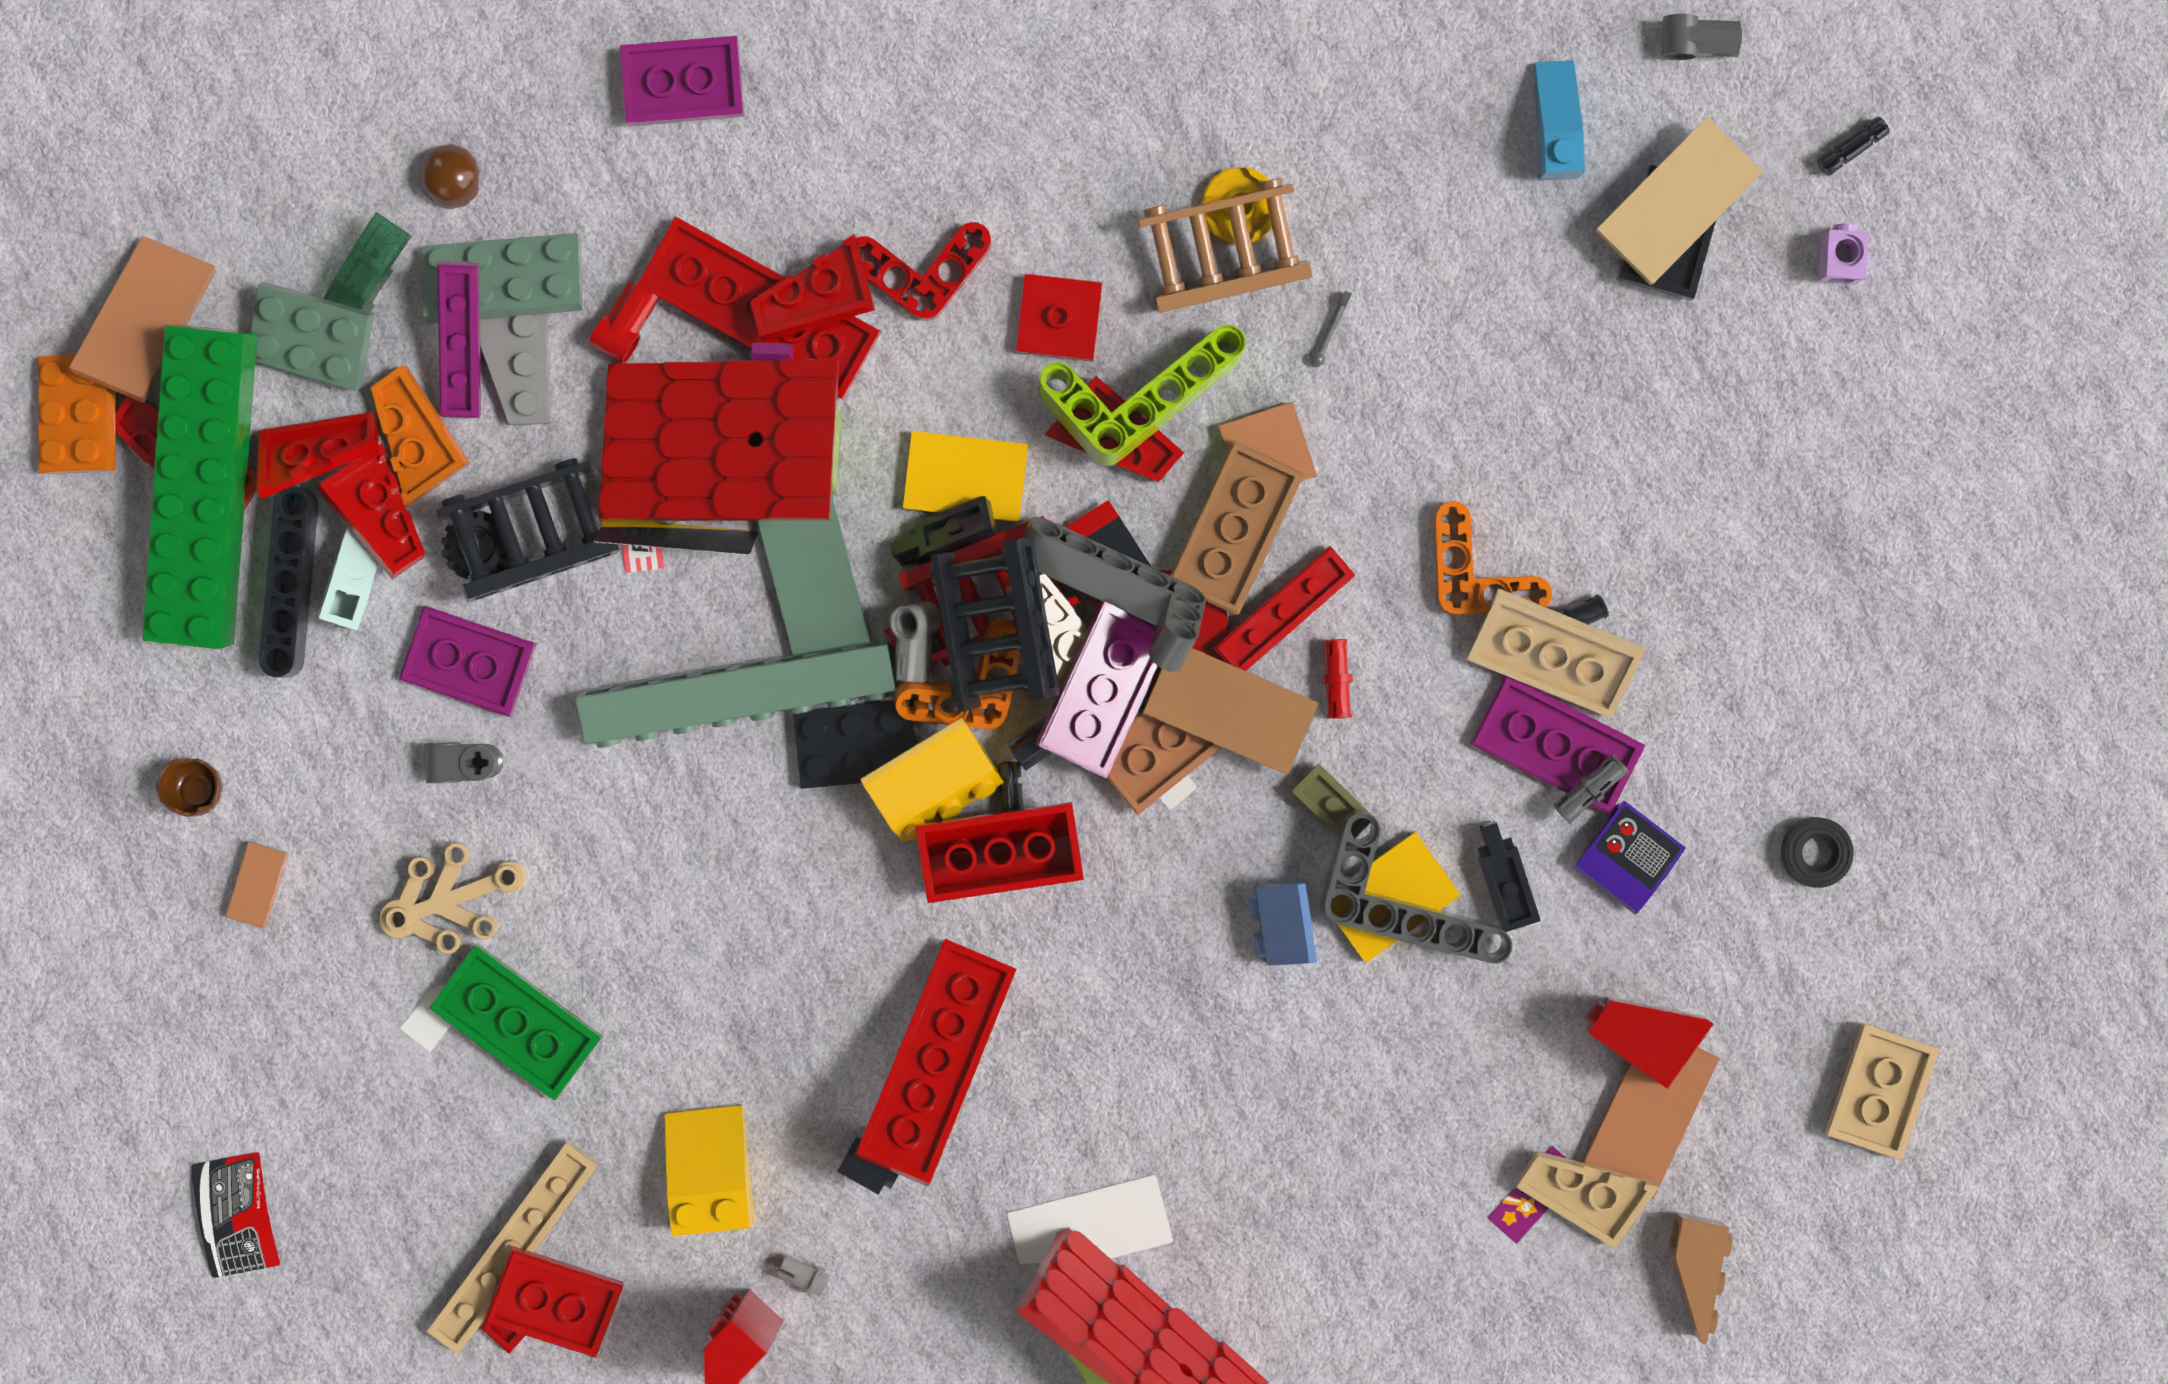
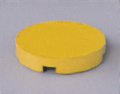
(1233, 183)

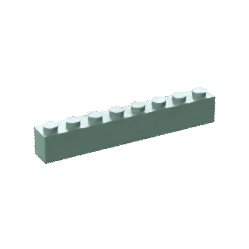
(736, 692)

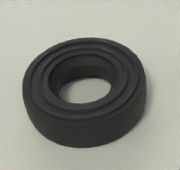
(1841, 852)

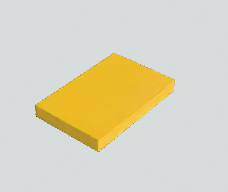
(958, 469)
(1402, 873)

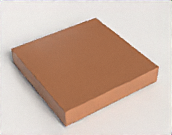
(1275, 434)

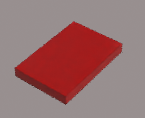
(553, 1301)

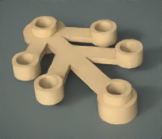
(445, 900)

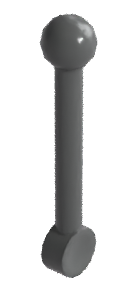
(1317, 358)

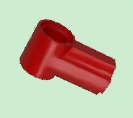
(619, 331)

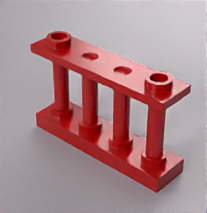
(921, 582)

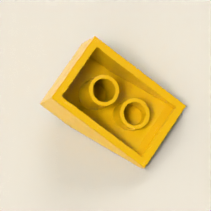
(708, 1171)

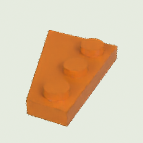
(417, 436)

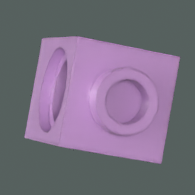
(1830, 267)

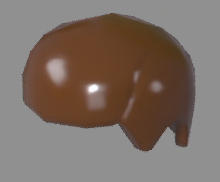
(450, 176)
(189, 787)

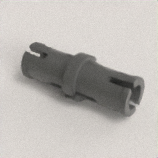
(1591, 788)

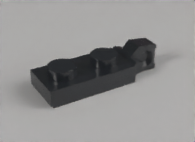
(946, 532)
(1506, 880)

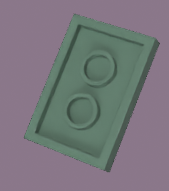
(311, 335)

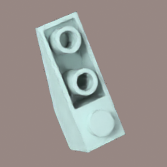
(348, 583)

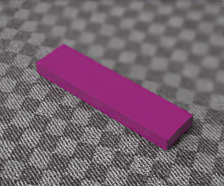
(459, 339)

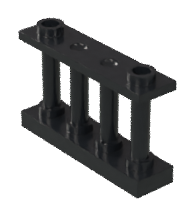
(519, 568)
(1029, 608)

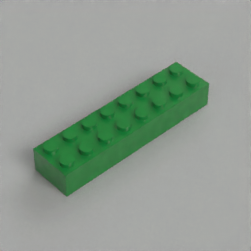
(199, 486)

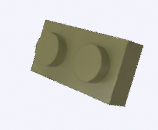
(1328, 800)

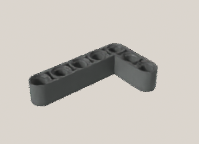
(1125, 584)
(1398, 910)

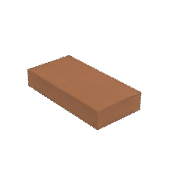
(257, 884)

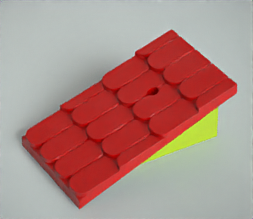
(686, 433)
(1119, 1325)

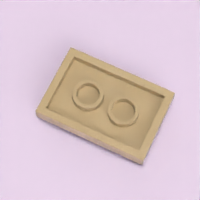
(1881, 1091)

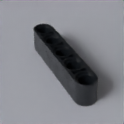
(298, 600)

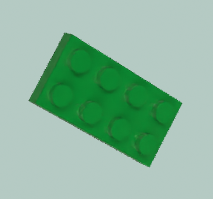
(516, 1022)

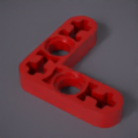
(930, 281)

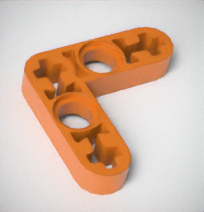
(1472, 587)
(940, 691)

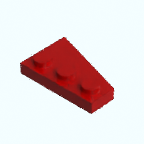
(821, 294)
(312, 448)
(1150, 459)

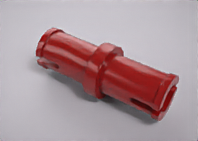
(1337, 679)

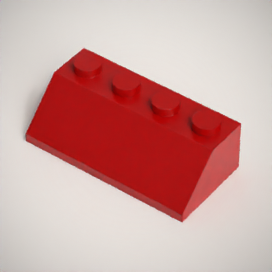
(999, 852)
(739, 1338)

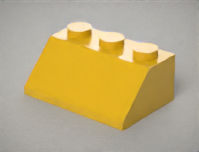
(932, 780)

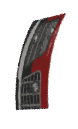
(234, 1215)

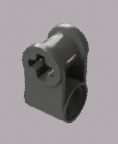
(456, 762)

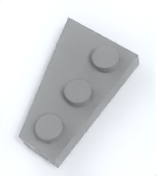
(519, 365)

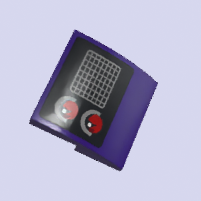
(1629, 857)

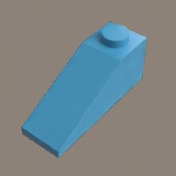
(1558, 121)

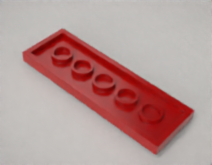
(717, 288)
(935, 1063)

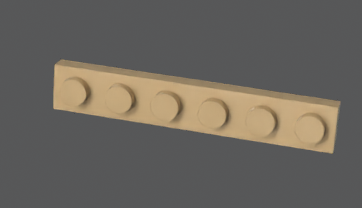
(524, 1230)

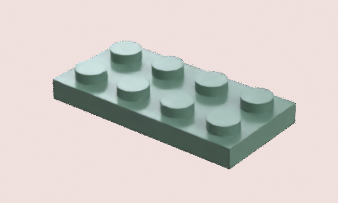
(514, 275)

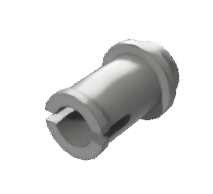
(803, 1276)

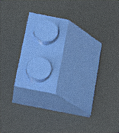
(1284, 923)

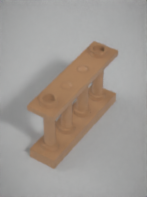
(1250, 275)

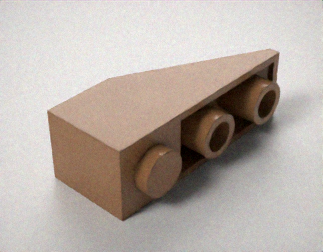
(1697, 1259)

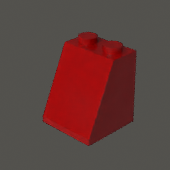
(1648, 1036)

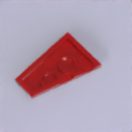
(373, 509)

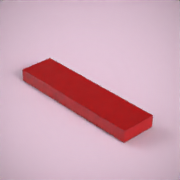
(1284, 610)

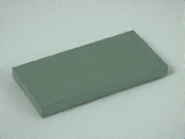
(814, 583)

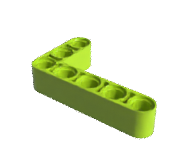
(1145, 401)

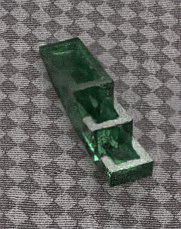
(368, 264)

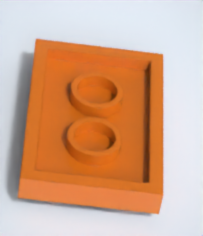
(73, 420)

